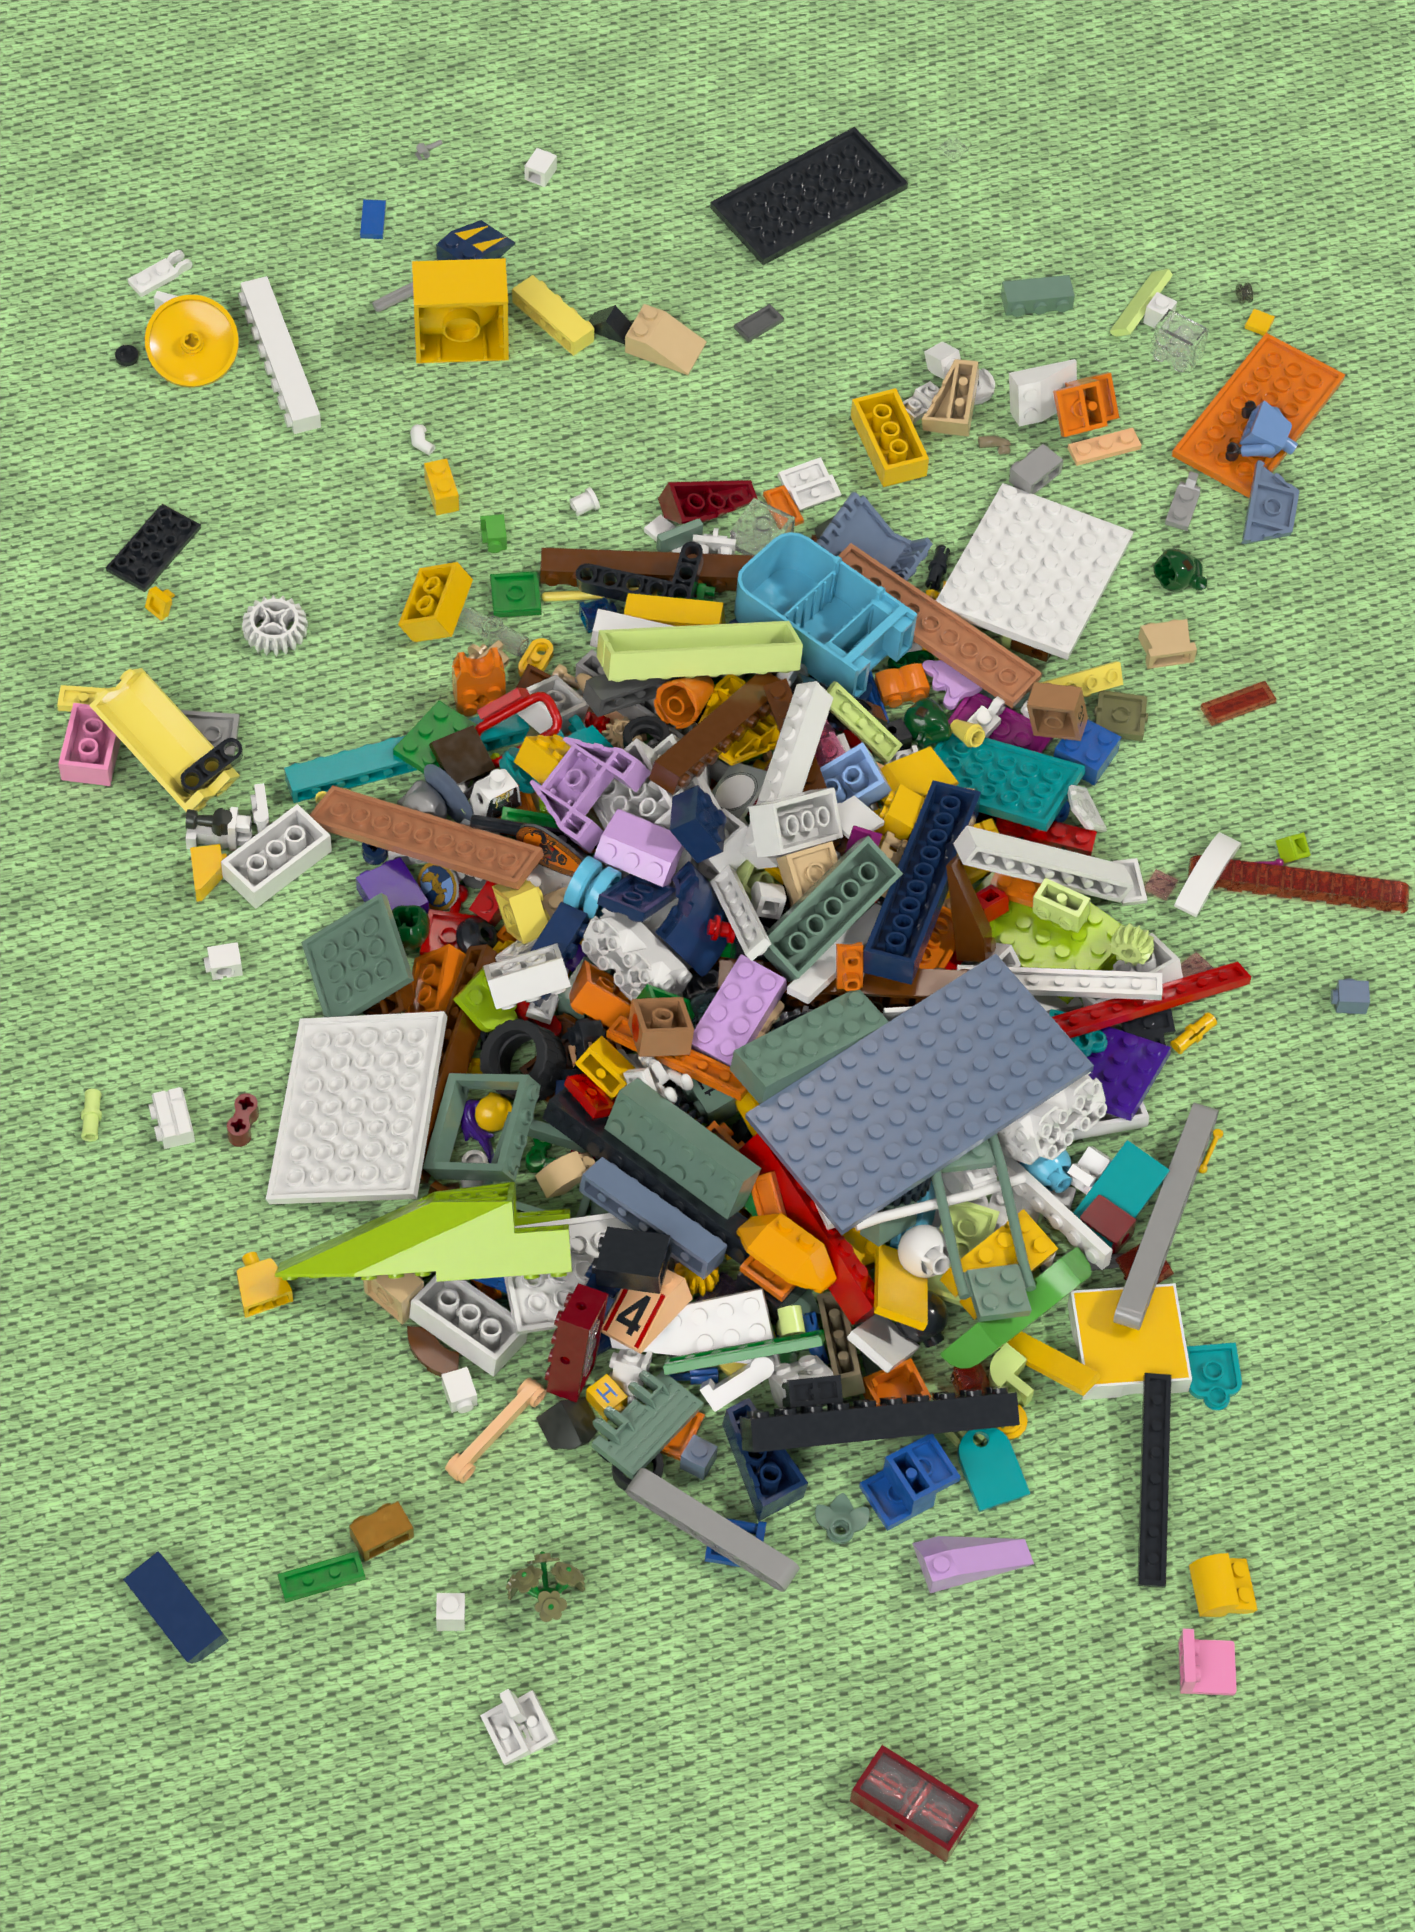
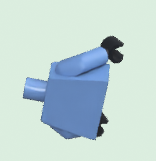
(1264, 433)

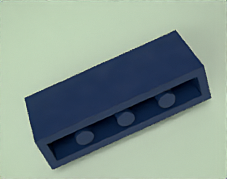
(175, 1609)

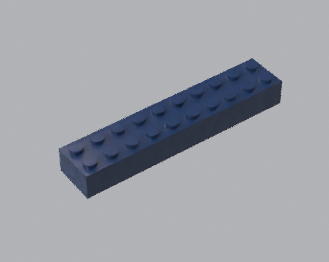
(920, 892)

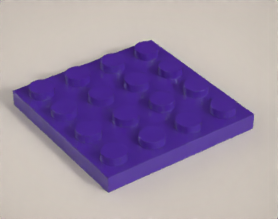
(1127, 1070)

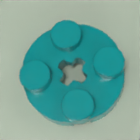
(517, 773)

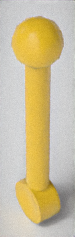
(1217, 1133)

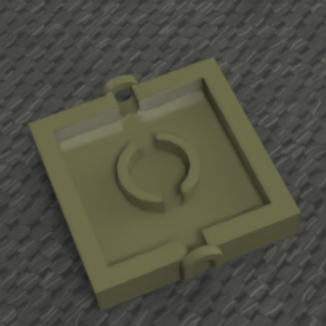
(1122, 714)

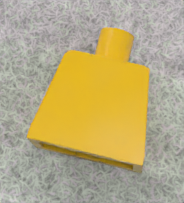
(260, 1287)

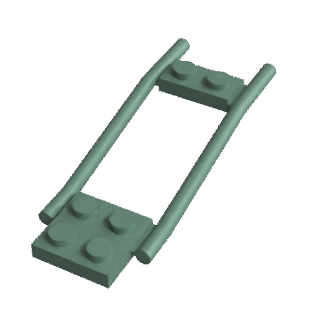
(996, 1290)

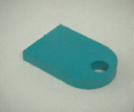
(991, 1470)

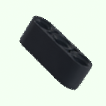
(216, 754)

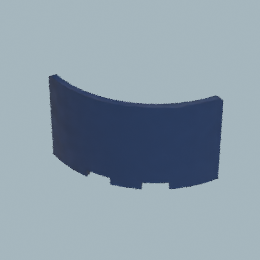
(688, 921)

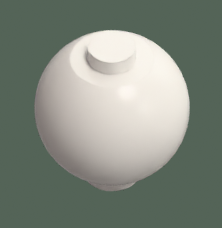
(924, 1251)

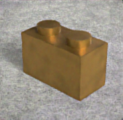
(381, 1530)

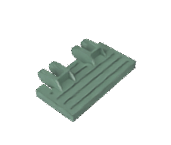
(647, 1427)

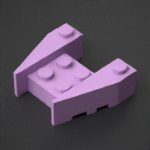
(579, 783)

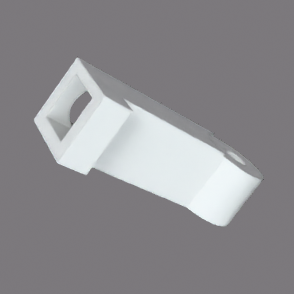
(737, 1383)

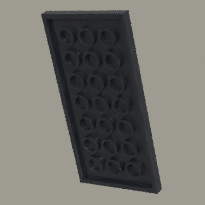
(808, 195)

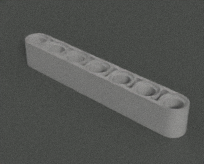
(712, 1529)

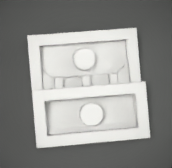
(809, 484)
(508, 1734)

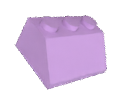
(639, 848)

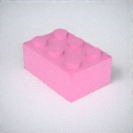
(88, 748)

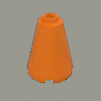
(683, 700)

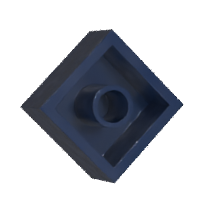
(698, 824)

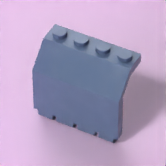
(864, 527)

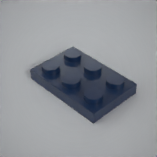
(636, 898)

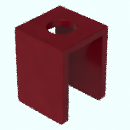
(1109, 1222)

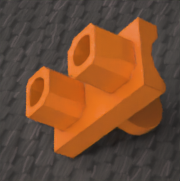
(849, 966)

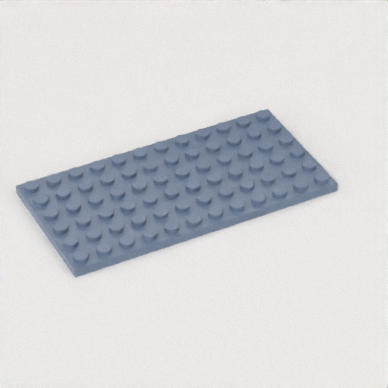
(918, 1093)

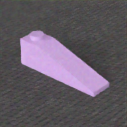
(961, 1560)

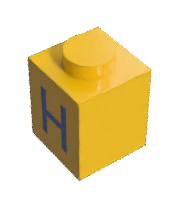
(606, 1393)

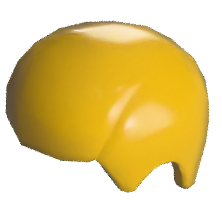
(492, 1112)

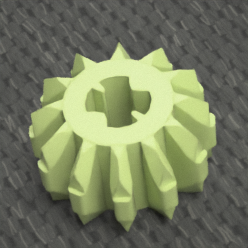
(1132, 944)

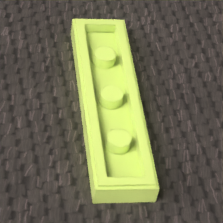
(1136, 309)
(862, 723)

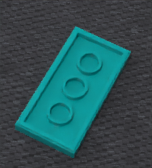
(1126, 1182)

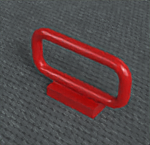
(513, 703)

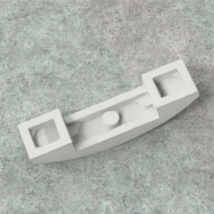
(1206, 874)

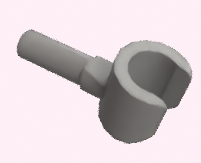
(422, 149)

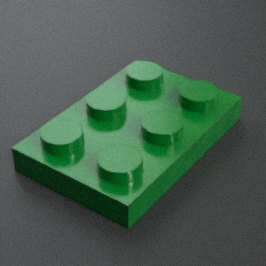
(435, 724)

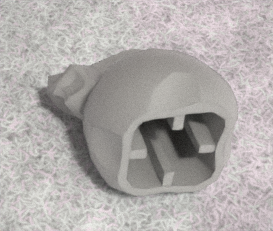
(424, 799)

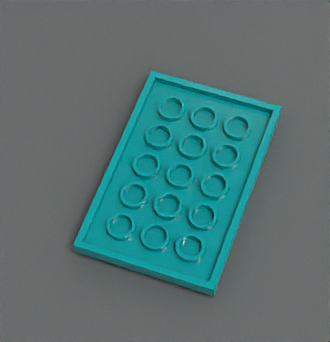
(1012, 780)

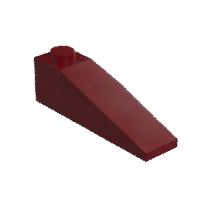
(704, 499)

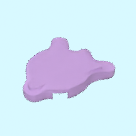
(951, 681)

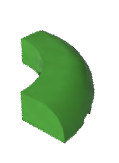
(991, 1335)

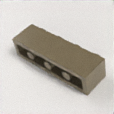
(841, 1351)

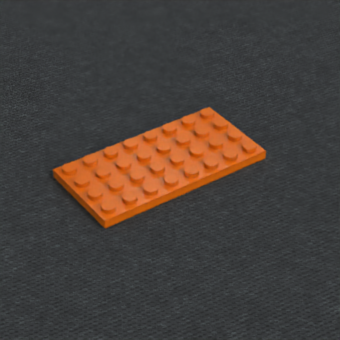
(1269, 374)

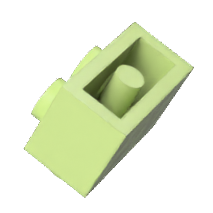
(1061, 905)

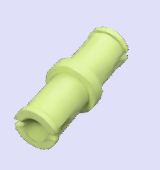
(91, 1115)

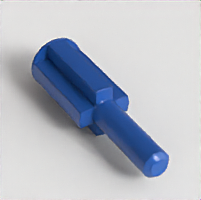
(698, 1376)

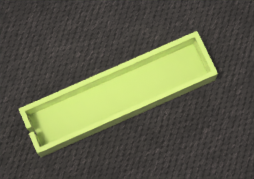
(699, 650)

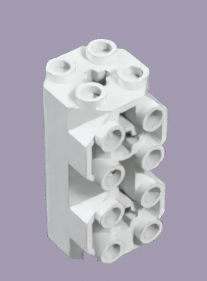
(634, 955)
(1049, 1126)

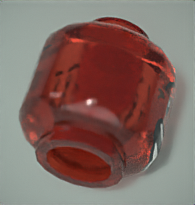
(969, 1378)

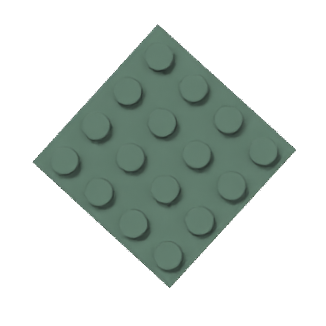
(357, 959)

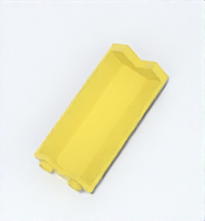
(159, 736)

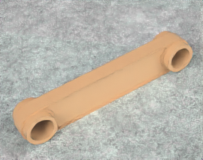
(461, 1465)

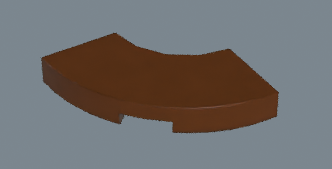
(430, 1352)

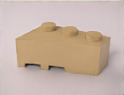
(955, 400)

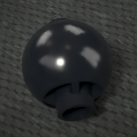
(936, 1323)

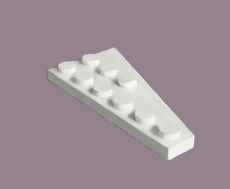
(715, 1325)

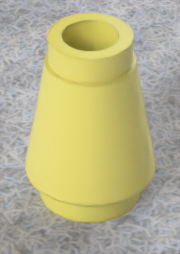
(969, 733)

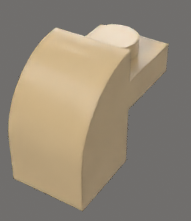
(564, 1173)

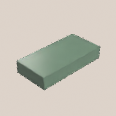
(678, 536)

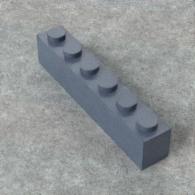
(649, 1213)

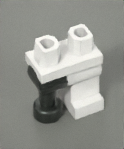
(221, 828)

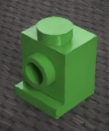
(493, 532)

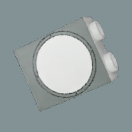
(739, 789)

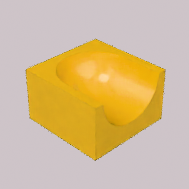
(460, 310)

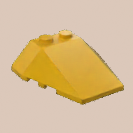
(755, 741)

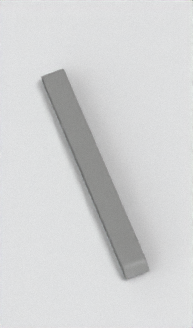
(1165, 1217)

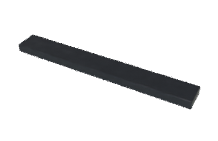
(1154, 1480)

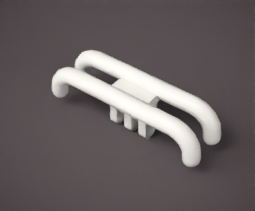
(661, 1074)

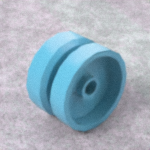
(588, 883)

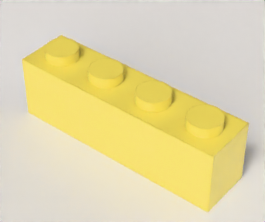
(553, 315)

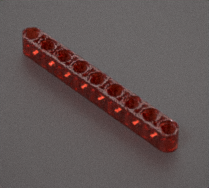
(1312, 885)

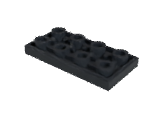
(153, 547)

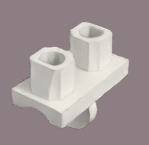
(715, 543)

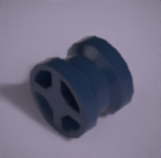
(373, 857)

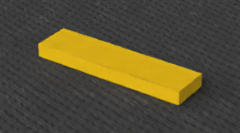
(1055, 1364)

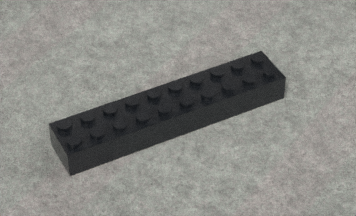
(878, 1421)

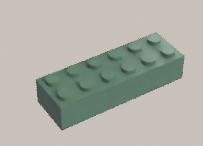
(829, 908)
(804, 1044)
(682, 1148)

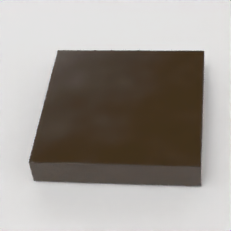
(462, 755)

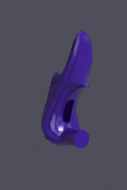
(471, 1129)

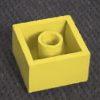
(522, 910)

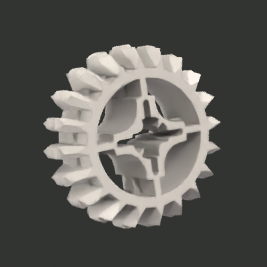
(273, 631)

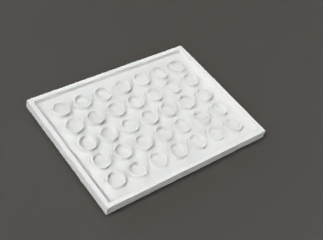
(1034, 570)
(357, 1108)

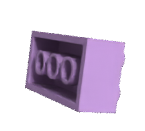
(738, 1010)

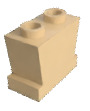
(1167, 643)

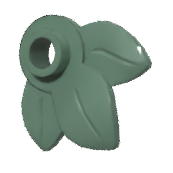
(841, 1515)

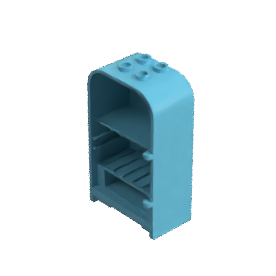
(834, 610)

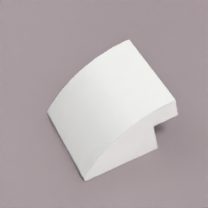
(650, 800)

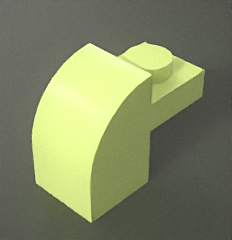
(1004, 1372)

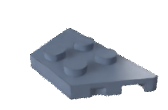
(1270, 507)

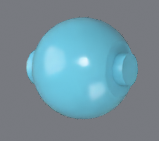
(1052, 1173)

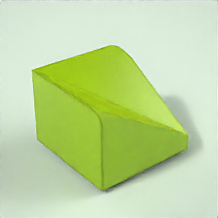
(1293, 847)

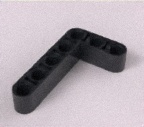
(646, 584)

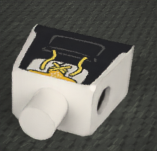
(493, 793)

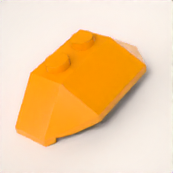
(788, 1251)

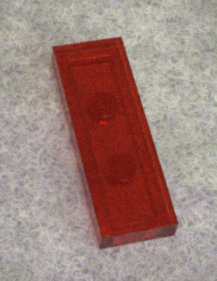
(1238, 703)

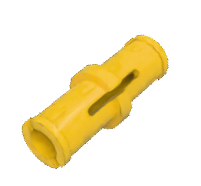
(1193, 1033)

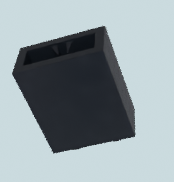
(632, 1260)

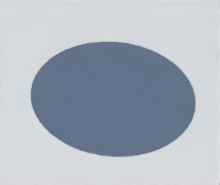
(450, 792)

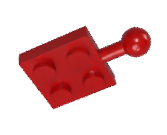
(444, 924)

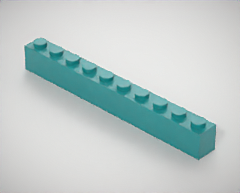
(378, 762)

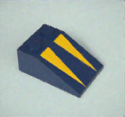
(473, 242)

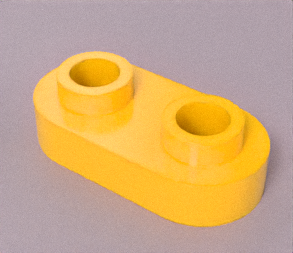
(533, 658)

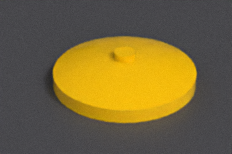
(191, 341)

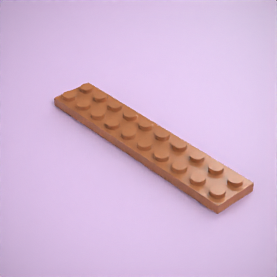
(951, 636)
(426, 837)

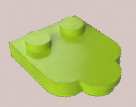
(479, 1006)

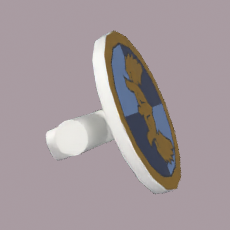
(439, 885)

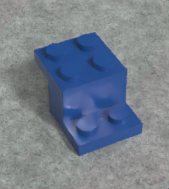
(909, 1481)

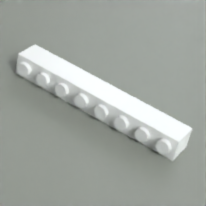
(280, 355)
(792, 755)
(1038, 861)

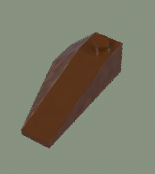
(970, 923)

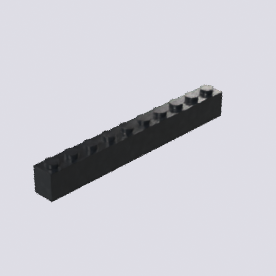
(573, 1121)

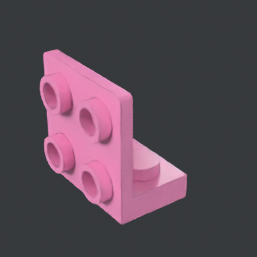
(1206, 1665)

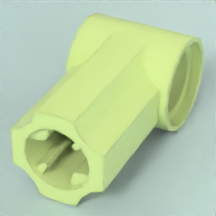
(790, 1321)

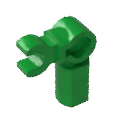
(536, 1157)

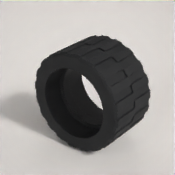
(508, 1037)

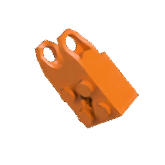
(477, 681)

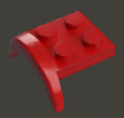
(589, 1095)

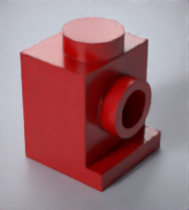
(993, 902)

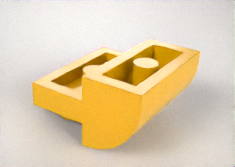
(1222, 1586)

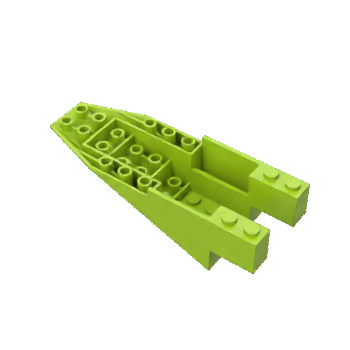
(449, 1232)

